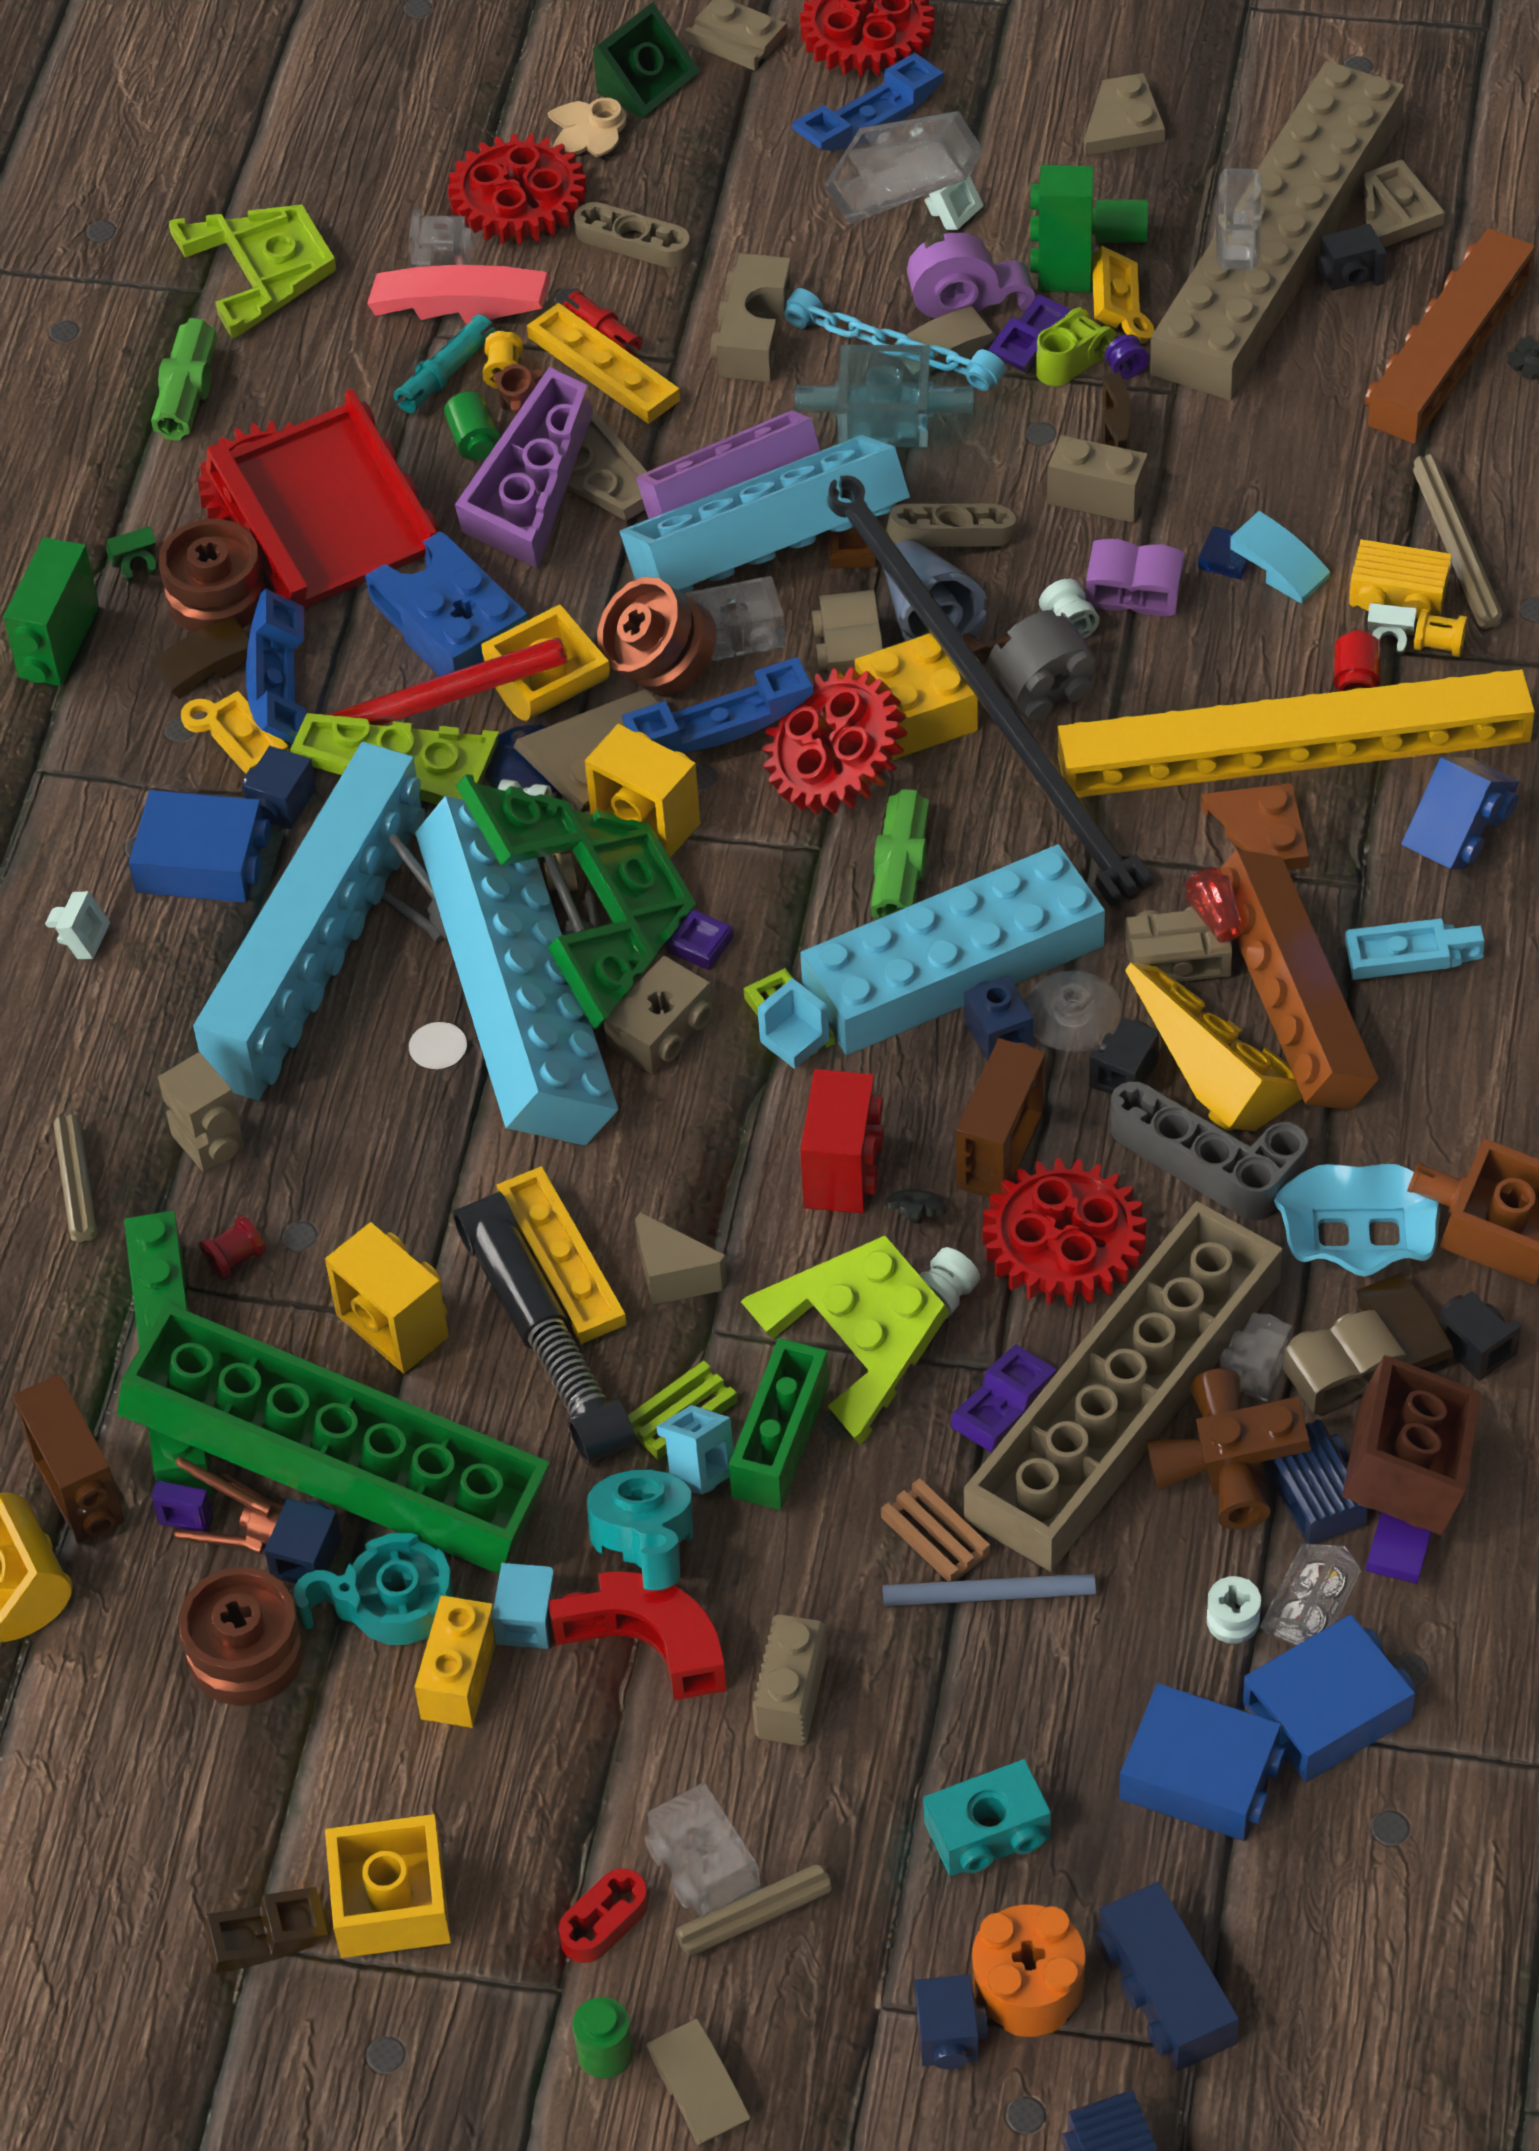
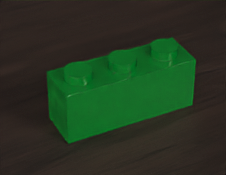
(1062, 228)
(779, 1424)

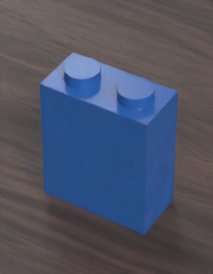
(199, 846)
(1331, 1696)
(1202, 1762)

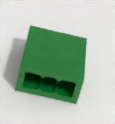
(51, 611)

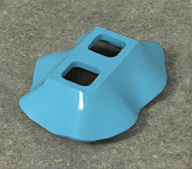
(1357, 1199)

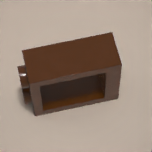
(1000, 1118)
(68, 1458)

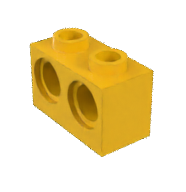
(456, 1662)

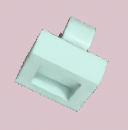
(955, 203)
(1392, 621)
(79, 924)

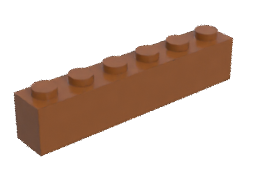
(1449, 335)
(1297, 984)

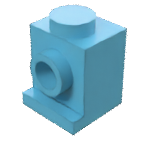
(698, 1447)

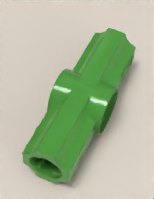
(184, 379)
(900, 853)

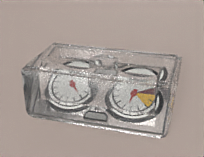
(1311, 1592)

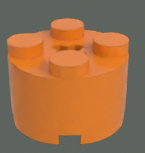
(1021, 1941)

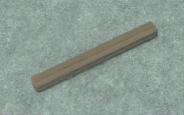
(1457, 542)

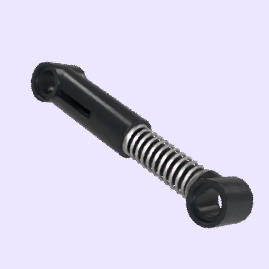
(492, 1235)

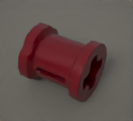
(232, 1247)

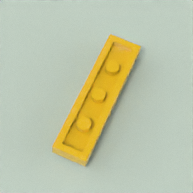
(603, 363)
(562, 1256)

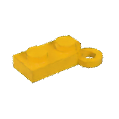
(1118, 294)
(232, 728)

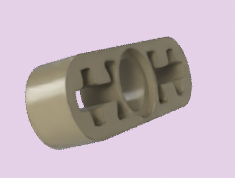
(660, 243)
(977, 524)

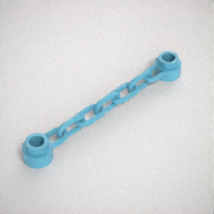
(804, 309)

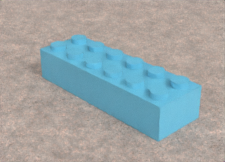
(761, 515)
(933, 951)

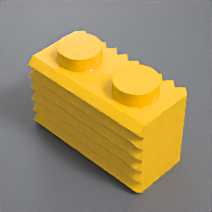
(1399, 577)

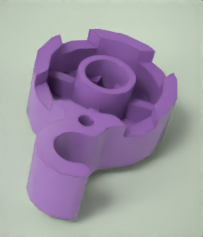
(963, 275)

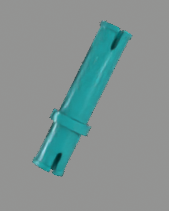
(433, 374)

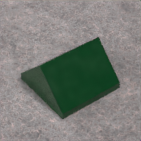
(642, 62)

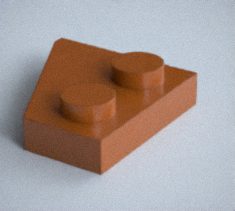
(1261, 821)

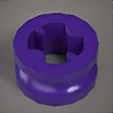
(1127, 356)

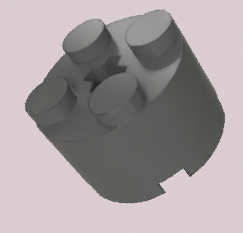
(1043, 663)

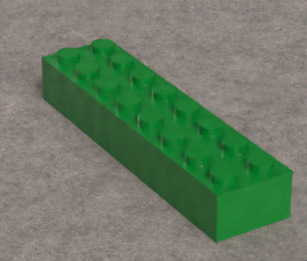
(332, 1438)

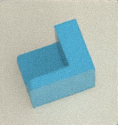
(793, 1023)
(522, 1606)

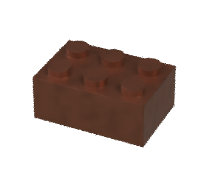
(1412, 1445)

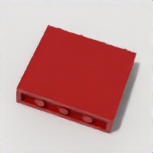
(323, 502)

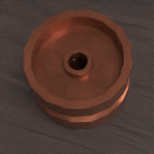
(211, 573)
(656, 636)
(241, 1636)

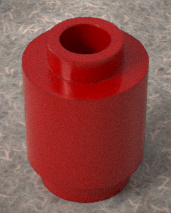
(1357, 661)

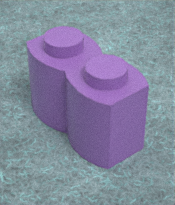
(1134, 577)

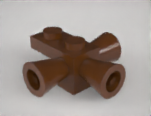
(1231, 1446)

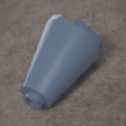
(953, 590)

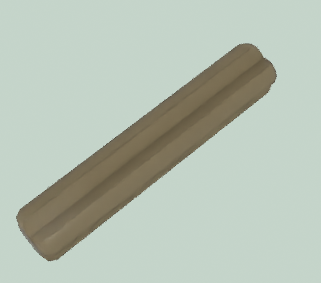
(75, 1178)
(753, 1910)

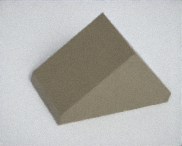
(677, 1264)

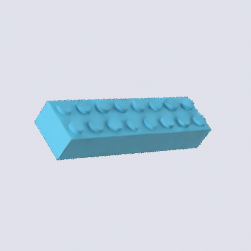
(310, 920)
(521, 1006)

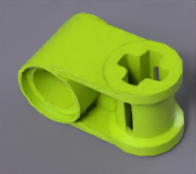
(1070, 347)

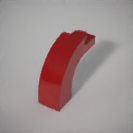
(662, 1618)

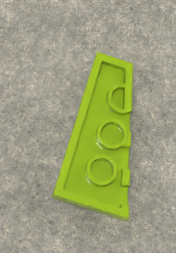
(438, 756)

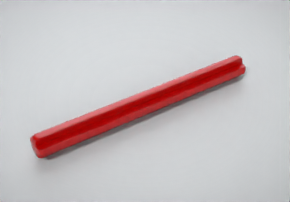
(460, 683)

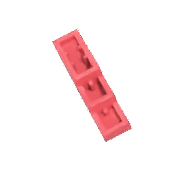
(460, 289)

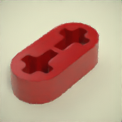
(609, 1921)

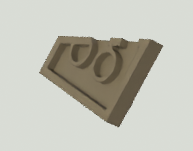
(607, 472)
(562, 748)

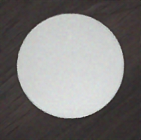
(437, 1045)

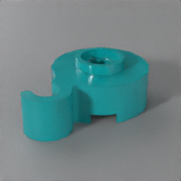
(644, 1519)
(367, 1587)

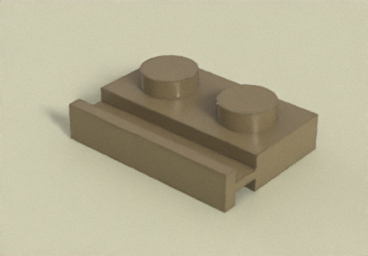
(736, 32)

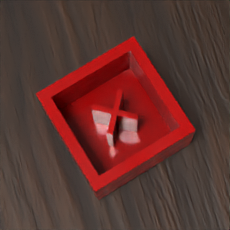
(841, 1141)

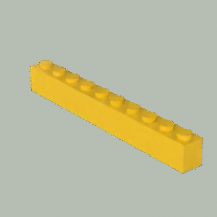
(1296, 733)

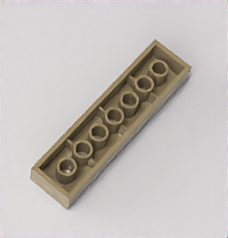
(1121, 1386)

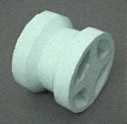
(1223, 1617)

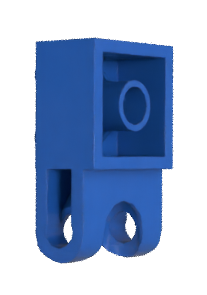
(444, 607)

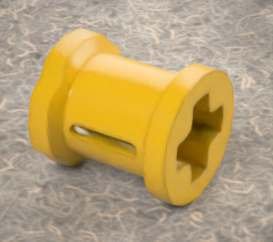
(502, 351)
(1440, 632)

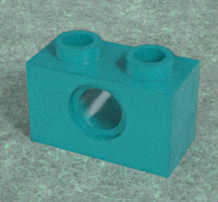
(1001, 1794)

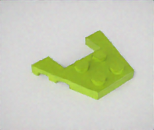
(274, 248)
(874, 1307)

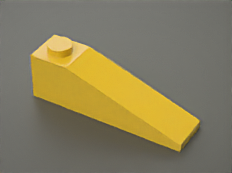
(1225, 1074)

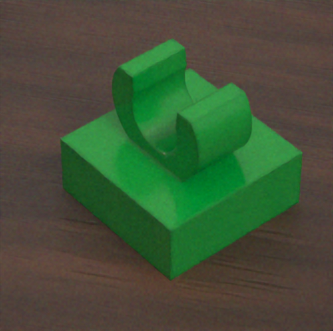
(132, 547)

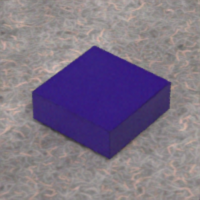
(700, 939)
(182, 1506)

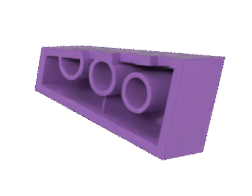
(527, 472)

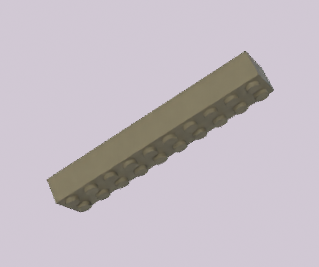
(1307, 188)

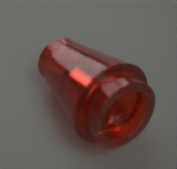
(1215, 903)

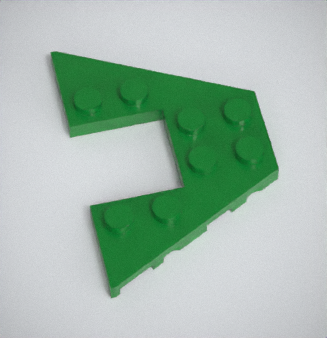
(623, 867)

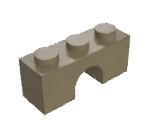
(748, 330)

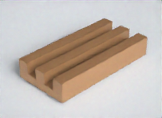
(949, 1518)

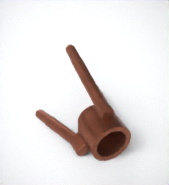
(516, 385)
(257, 1517)

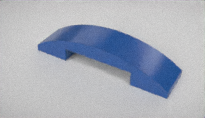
(903, 91)
(270, 665)
(728, 717)

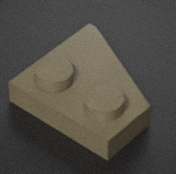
(1123, 116)

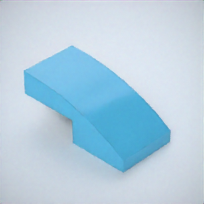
(1287, 561)

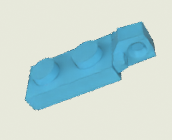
(1411, 948)

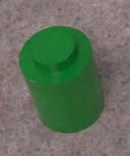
(1120, 221)
(471, 425)
(602, 2037)

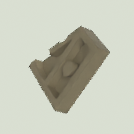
(1399, 204)

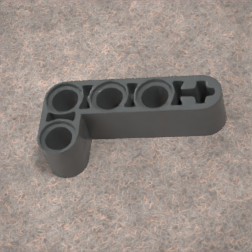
(1205, 1154)

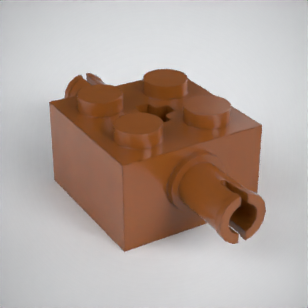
(1490, 1209)

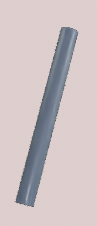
(989, 1589)

